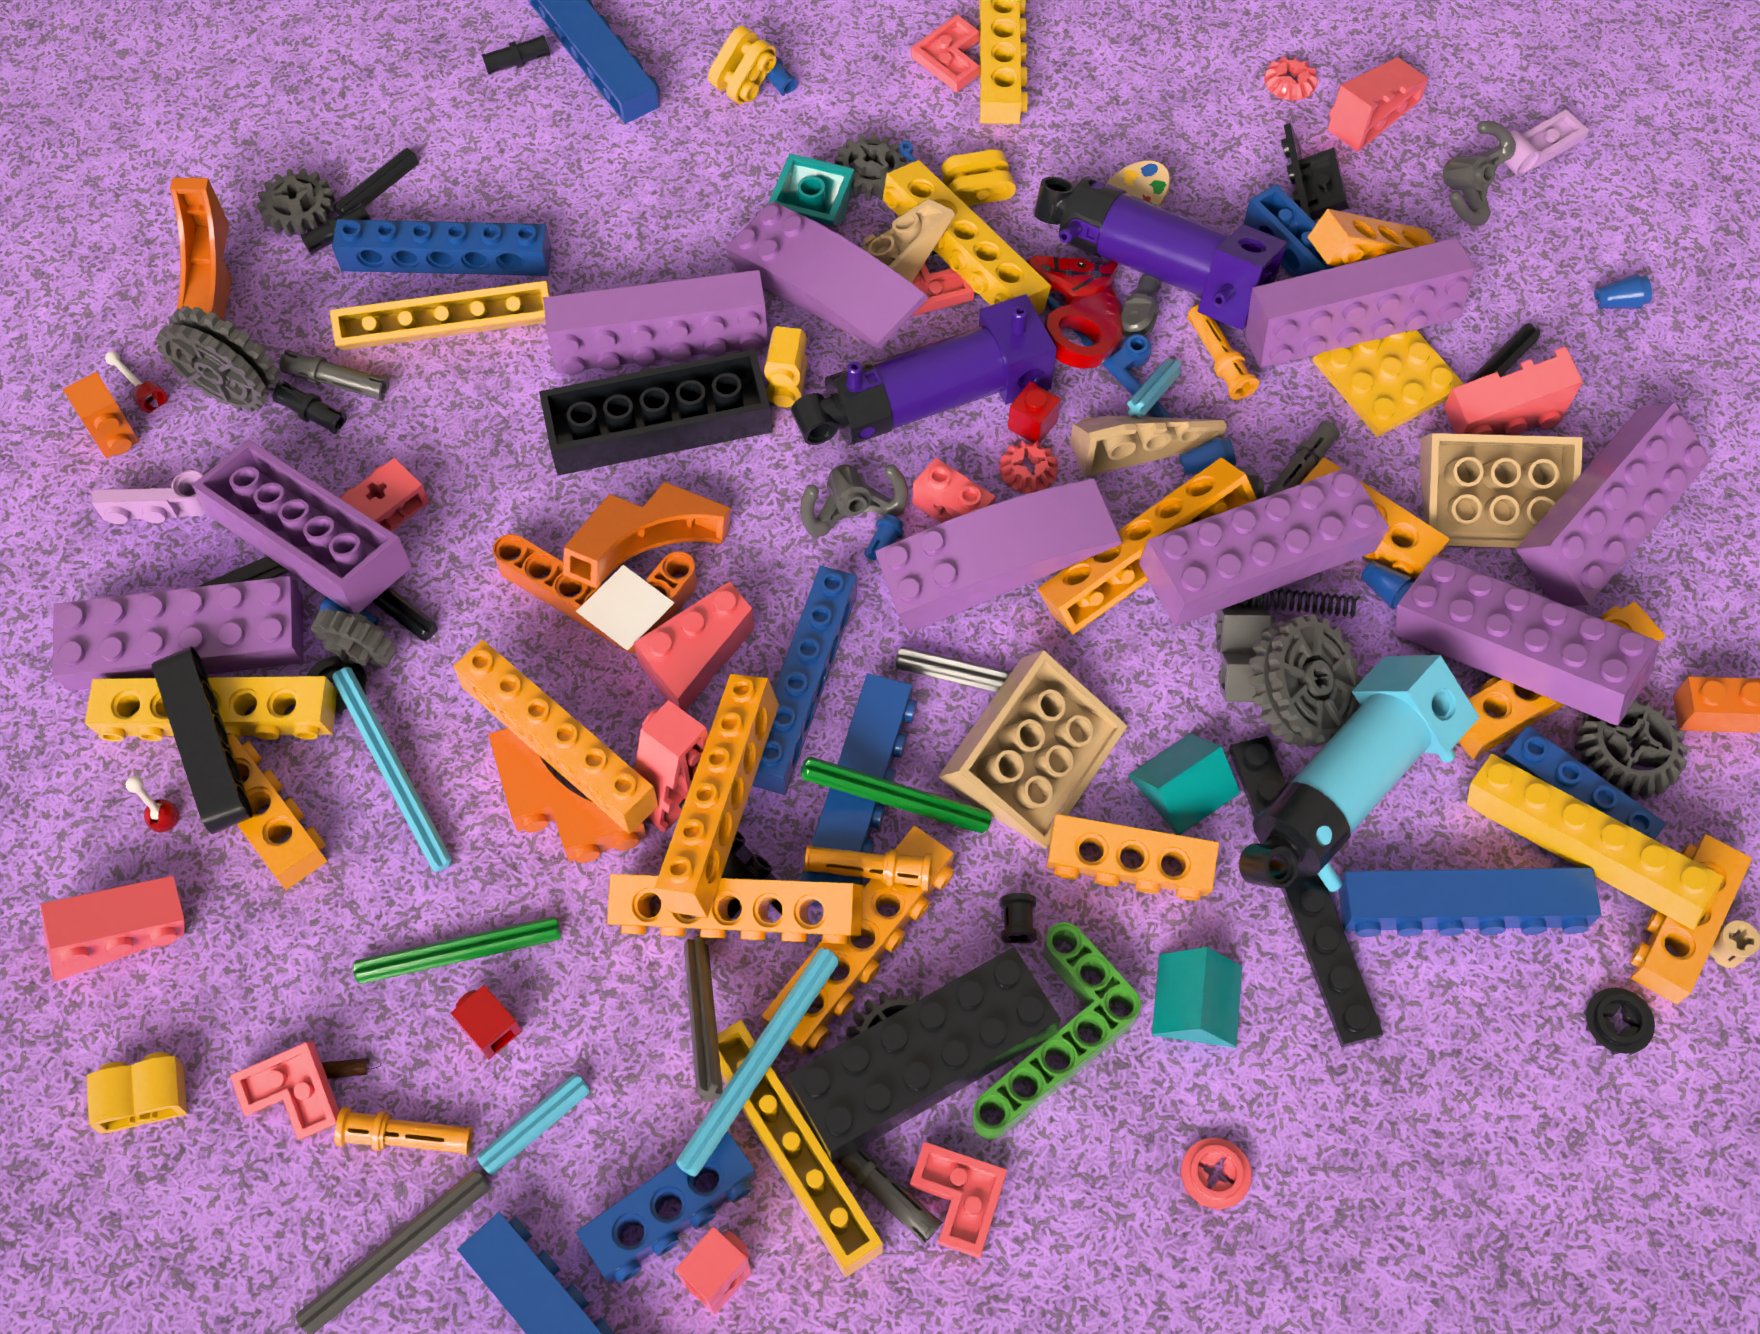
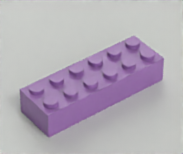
(1358, 302)
(656, 322)
(1613, 505)
(302, 526)
(1262, 545)
(227, 625)
(1526, 639)

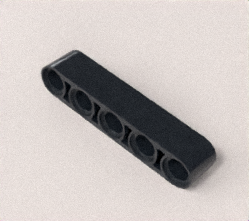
(202, 740)

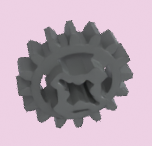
(871, 163)
(296, 202)
(353, 638)

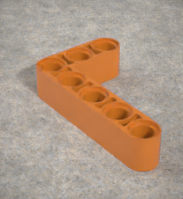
(555, 587)

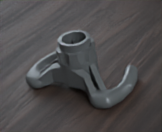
(1476, 174)
(851, 497)

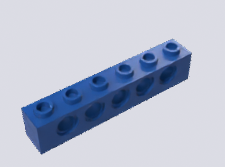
(442, 247)
(805, 675)

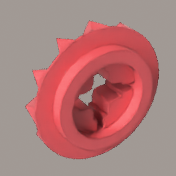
(1285, 86)
(1019, 477)
(1235, 1168)

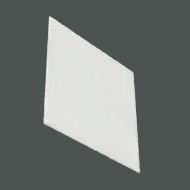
(625, 607)

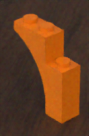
(202, 242)
(624, 530)
(539, 797)

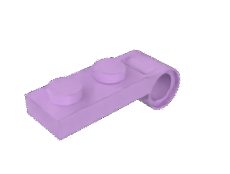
(1545, 142)
(150, 504)

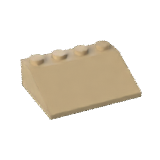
(1494, 485)
(1034, 748)

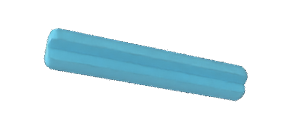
(1154, 388)
(533, 1124)

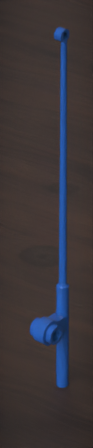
(1135, 350)

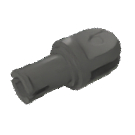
(1141, 308)

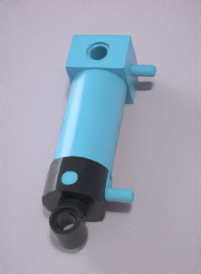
(1405, 711)

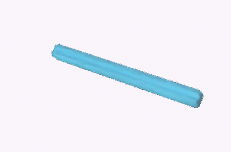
(392, 769)
(757, 1062)

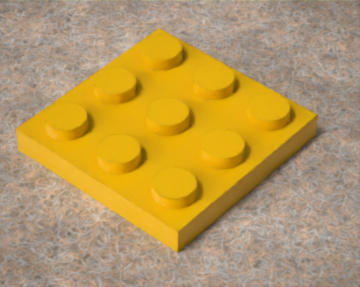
(1389, 378)

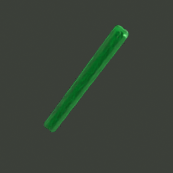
(895, 795)
(456, 950)

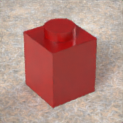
(1033, 413)
(485, 1021)

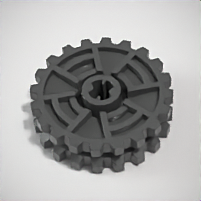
(218, 358)
(1304, 679)

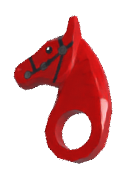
(1090, 308)

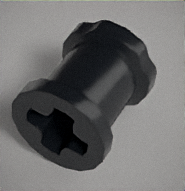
(1018, 918)

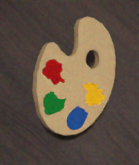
(1144, 180)

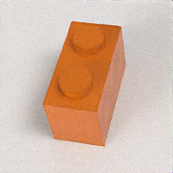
(101, 415)
(1718, 704)

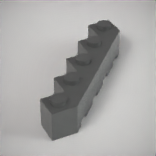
(1239, 629)

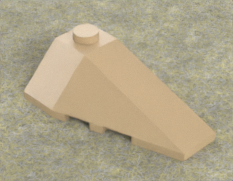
(911, 238)
(1126, 441)

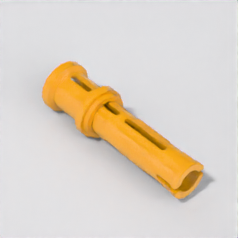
(1228, 362)
(889, 868)
(382, 1131)

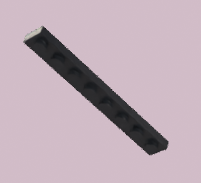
(1312, 911)

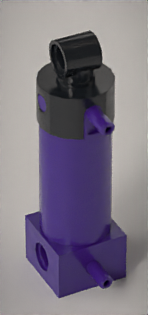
(1163, 244)
(880, 396)

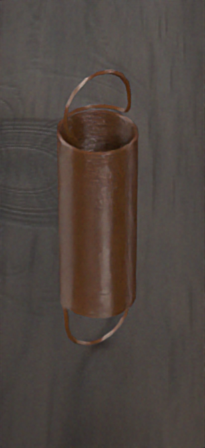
(346, 1068)

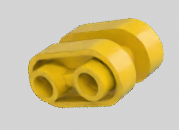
(742, 65)
(979, 177)

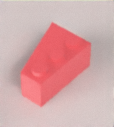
(1375, 101)
(1516, 401)
(695, 644)
(668, 759)
(110, 925)

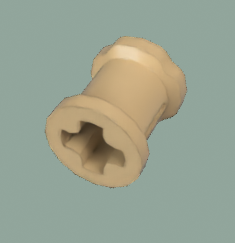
(1739, 945)

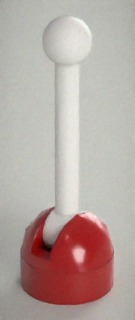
(141, 391)
(157, 809)

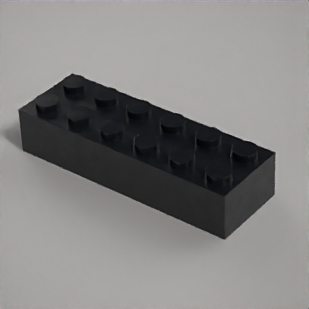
(656, 412)
(922, 1054)

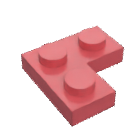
(944, 53)
(942, 289)
(296, 1080)
(970, 1187)

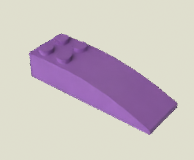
(825, 274)
(995, 551)

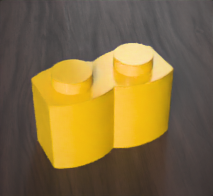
(786, 366)
(136, 1093)

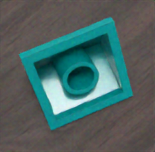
(814, 189)
(1187, 782)
(1197, 997)

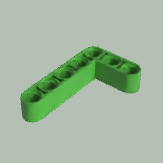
(1066, 1041)

